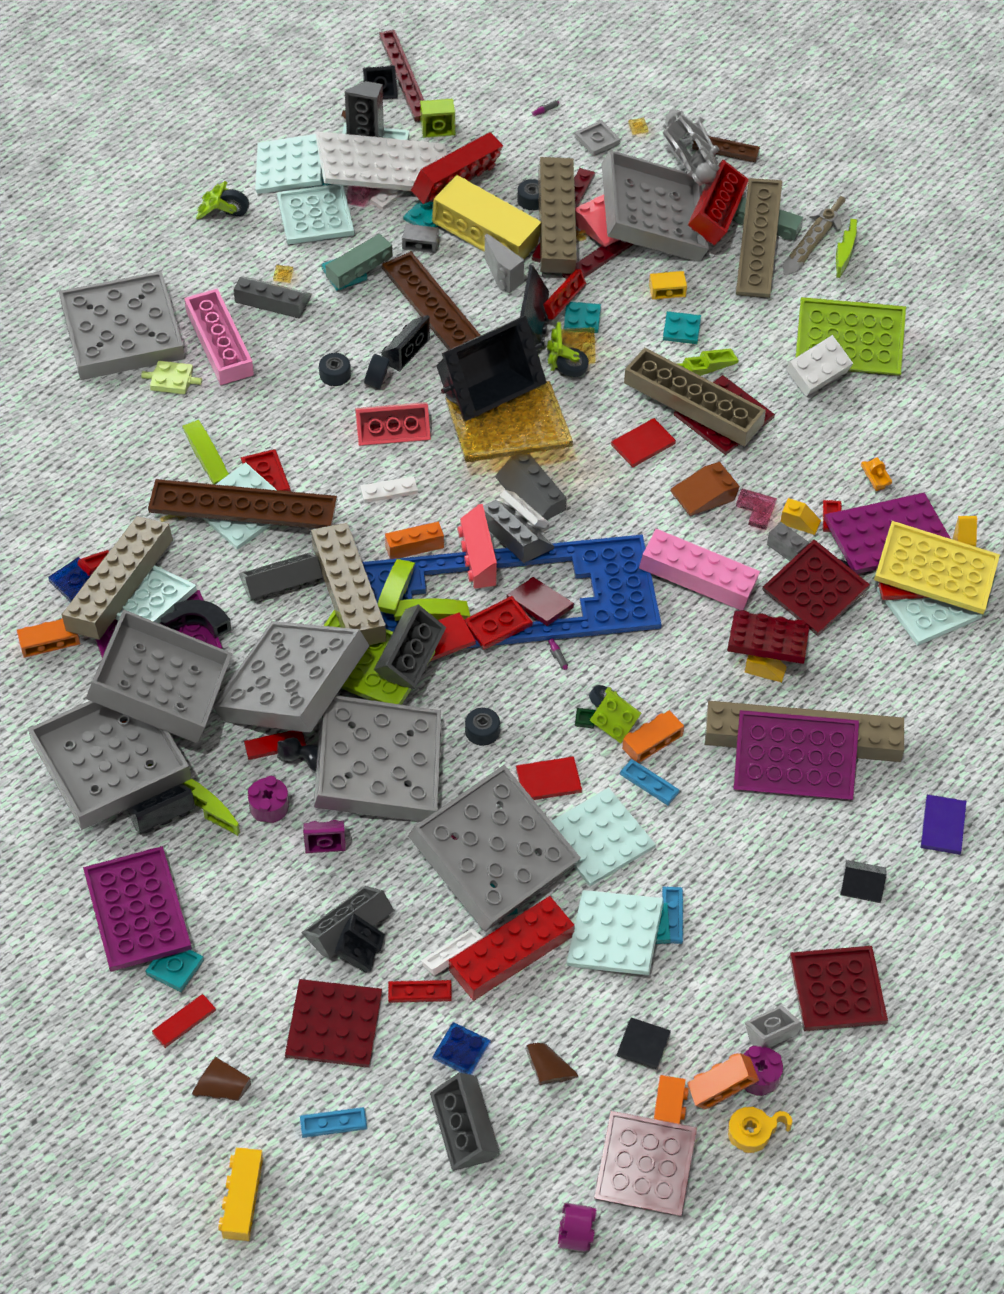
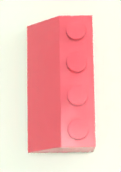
(392, 423)
(478, 548)

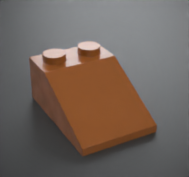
(706, 489)

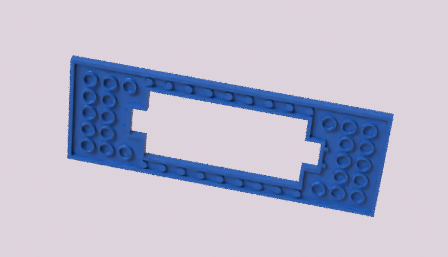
(621, 591)

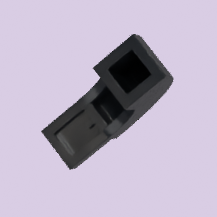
(200, 613)

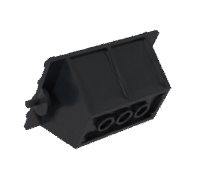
(491, 369)

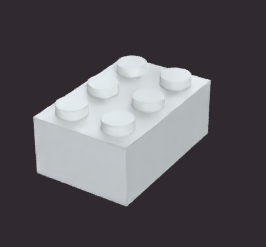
(819, 366)

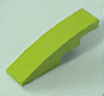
(845, 249)
(710, 361)
(205, 451)
(395, 586)
(436, 607)
(212, 807)

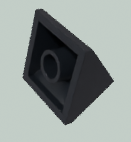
(383, 75)
(863, 881)

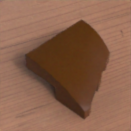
(548, 1065)
(222, 1081)

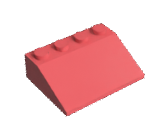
(592, 219)

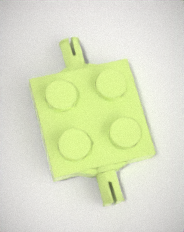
(171, 377)

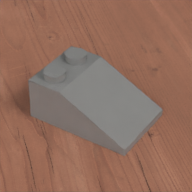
(504, 265)

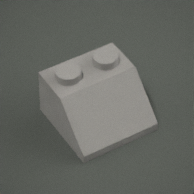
(772, 1027)

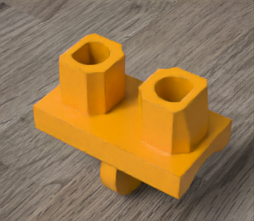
(876, 473)

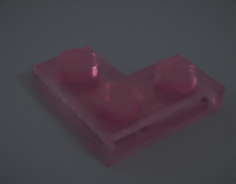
(760, 505)

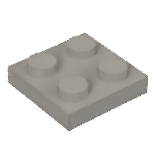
(597, 138)

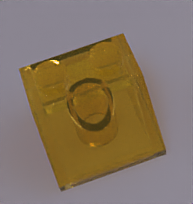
(580, 338)

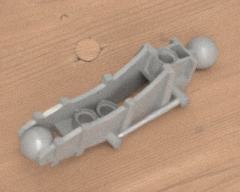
(702, 164)

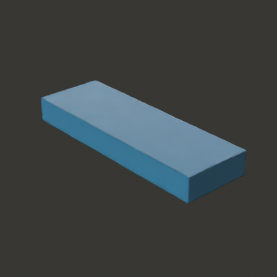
(649, 782)
(674, 898)
(333, 1122)

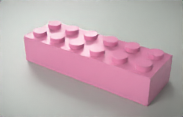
(219, 337)
(699, 569)

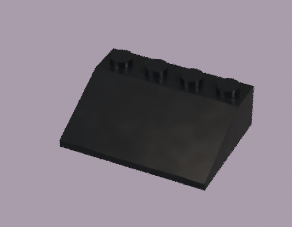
(532, 306)

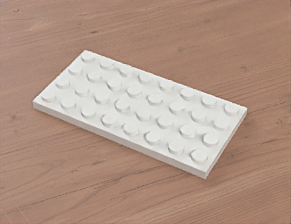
(374, 160)

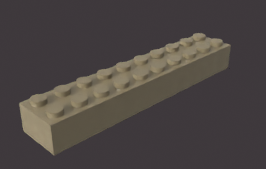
(877, 735)

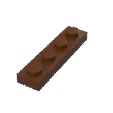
(733, 149)

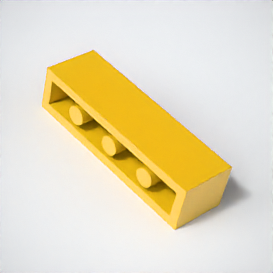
(242, 1194)

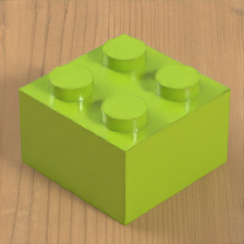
(437, 118)

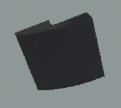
(359, 943)
(643, 1043)

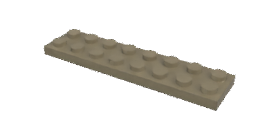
(759, 238)

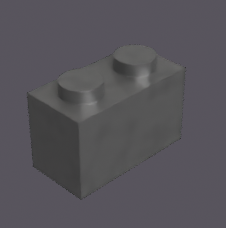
(420, 238)
(786, 541)

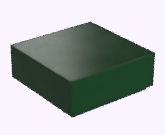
(583, 718)

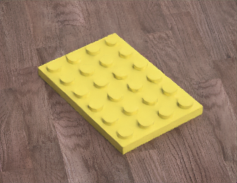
(937, 567)

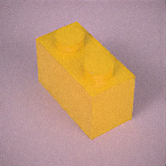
(667, 285)

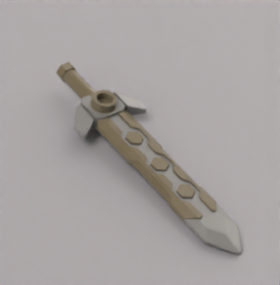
(824, 221)

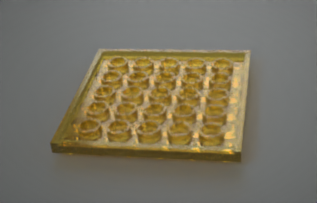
(513, 428)

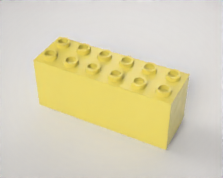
(474, 212)

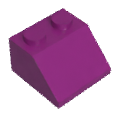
(324, 836)

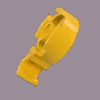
(761, 1123)

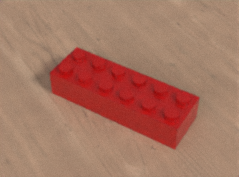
(465, 162)
(718, 203)
(511, 948)

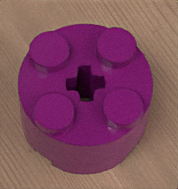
(268, 799)
(771, 1066)
(576, 1227)

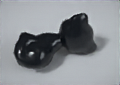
(291, 749)

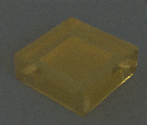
(638, 126)
(283, 273)

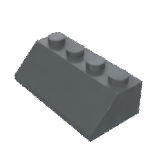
(365, 110)
(271, 297)
(532, 484)
(515, 531)
(281, 575)
(410, 647)
(366, 903)
(464, 1122)

